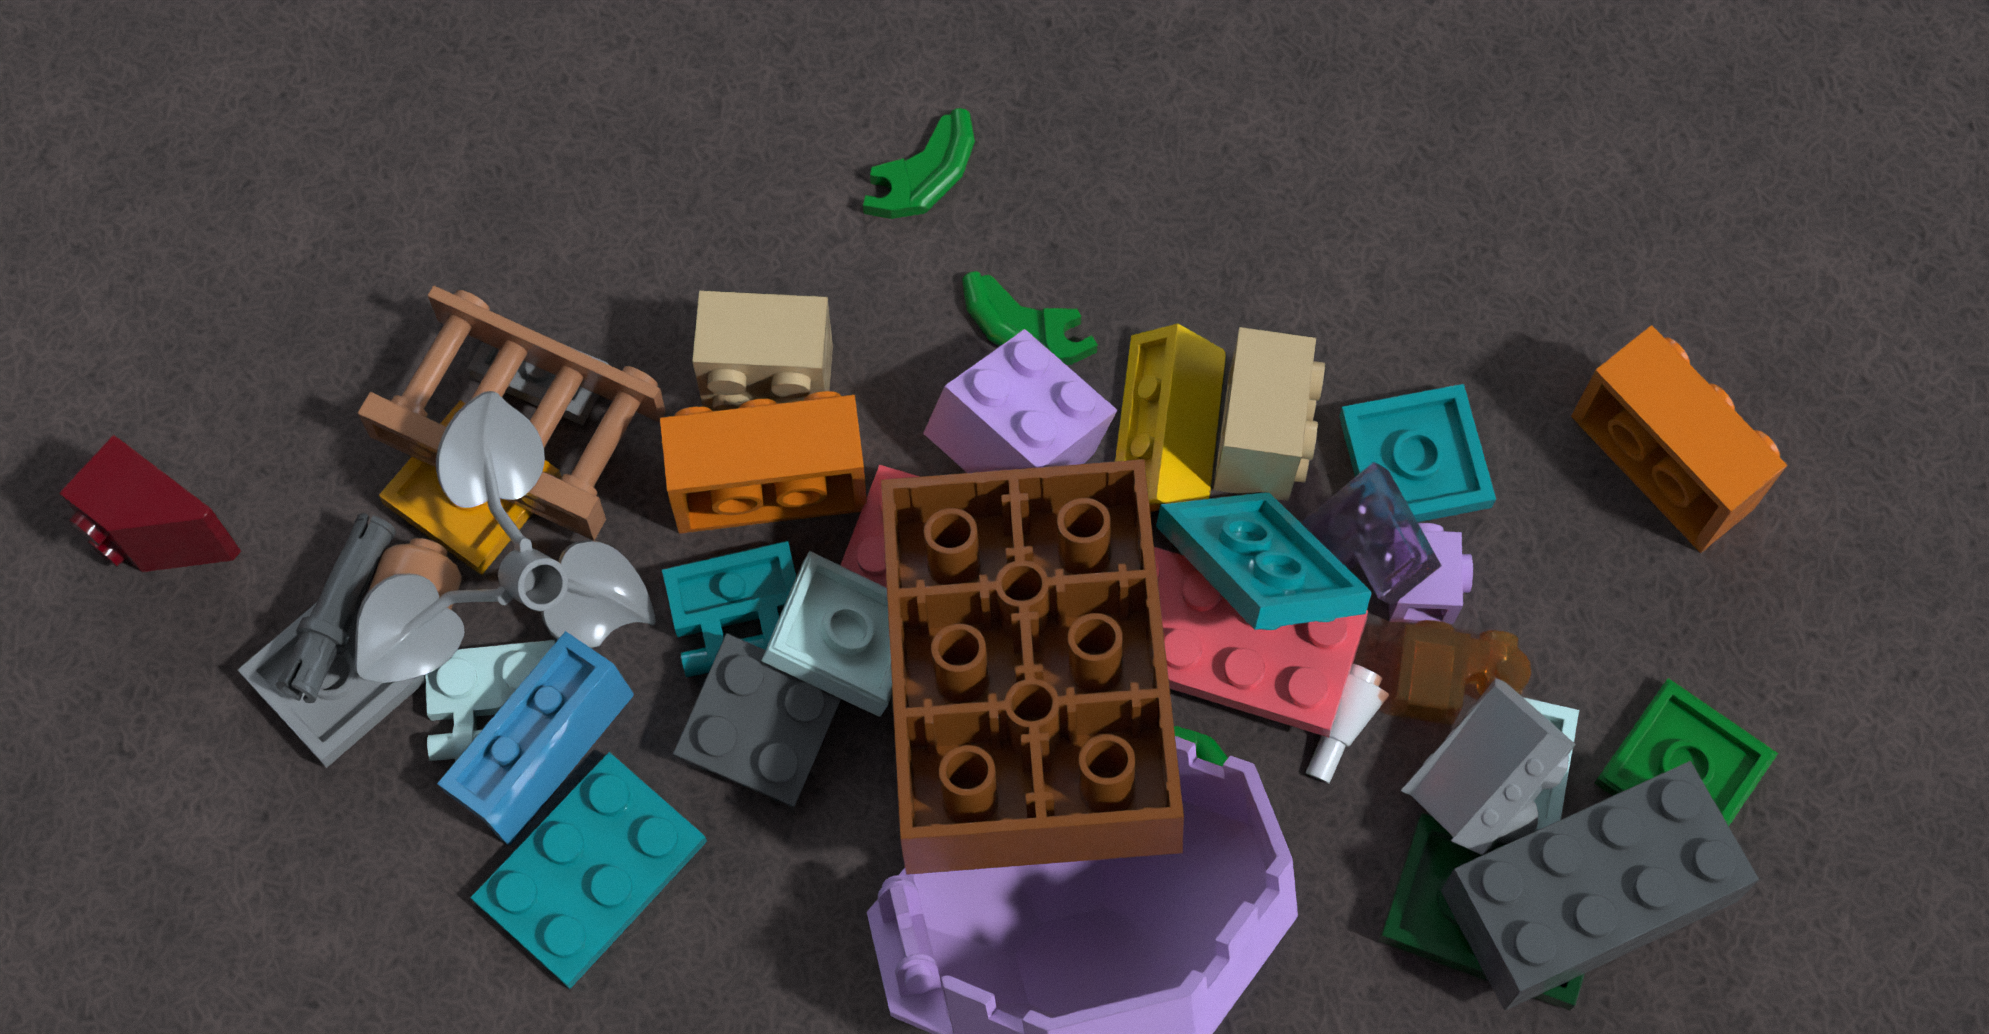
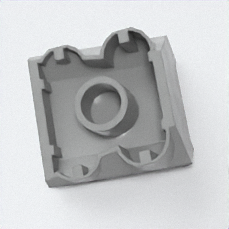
(1492, 771)

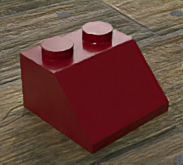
(143, 514)

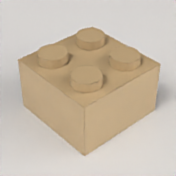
(761, 348)
(1269, 414)

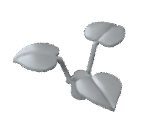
(589, 592)

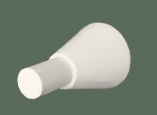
(1358, 705)

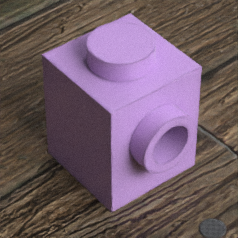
(1442, 592)

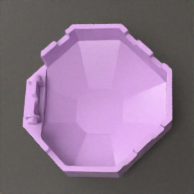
(1098, 940)

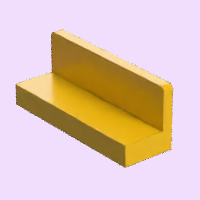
(1172, 412)

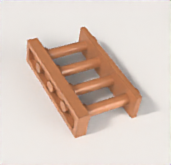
(566, 500)

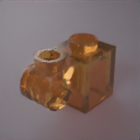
(1438, 663)

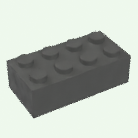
(1598, 885)

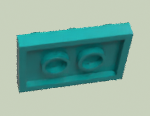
(1263, 560)
(589, 870)

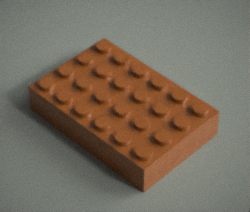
(1029, 669)

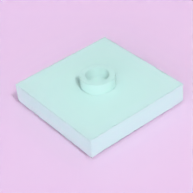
(835, 634)

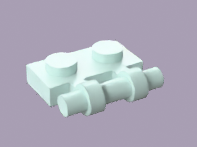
(475, 685)

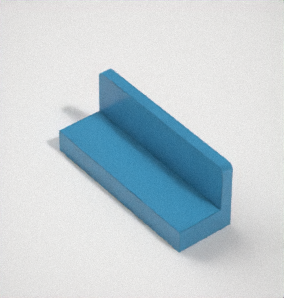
(537, 737)

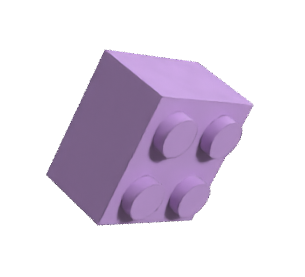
(1019, 412)

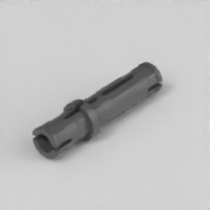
(326, 629)

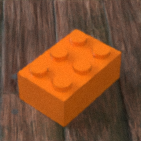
(1678, 438)
(763, 462)

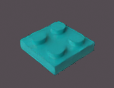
(1427, 447)

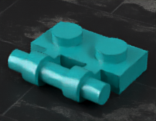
(727, 593)

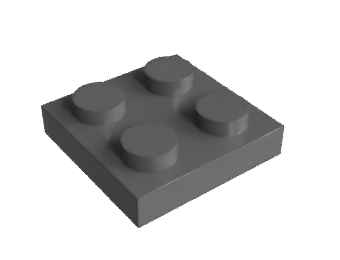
(756, 723)

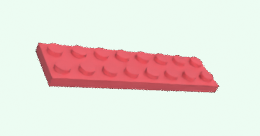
(1210, 649)

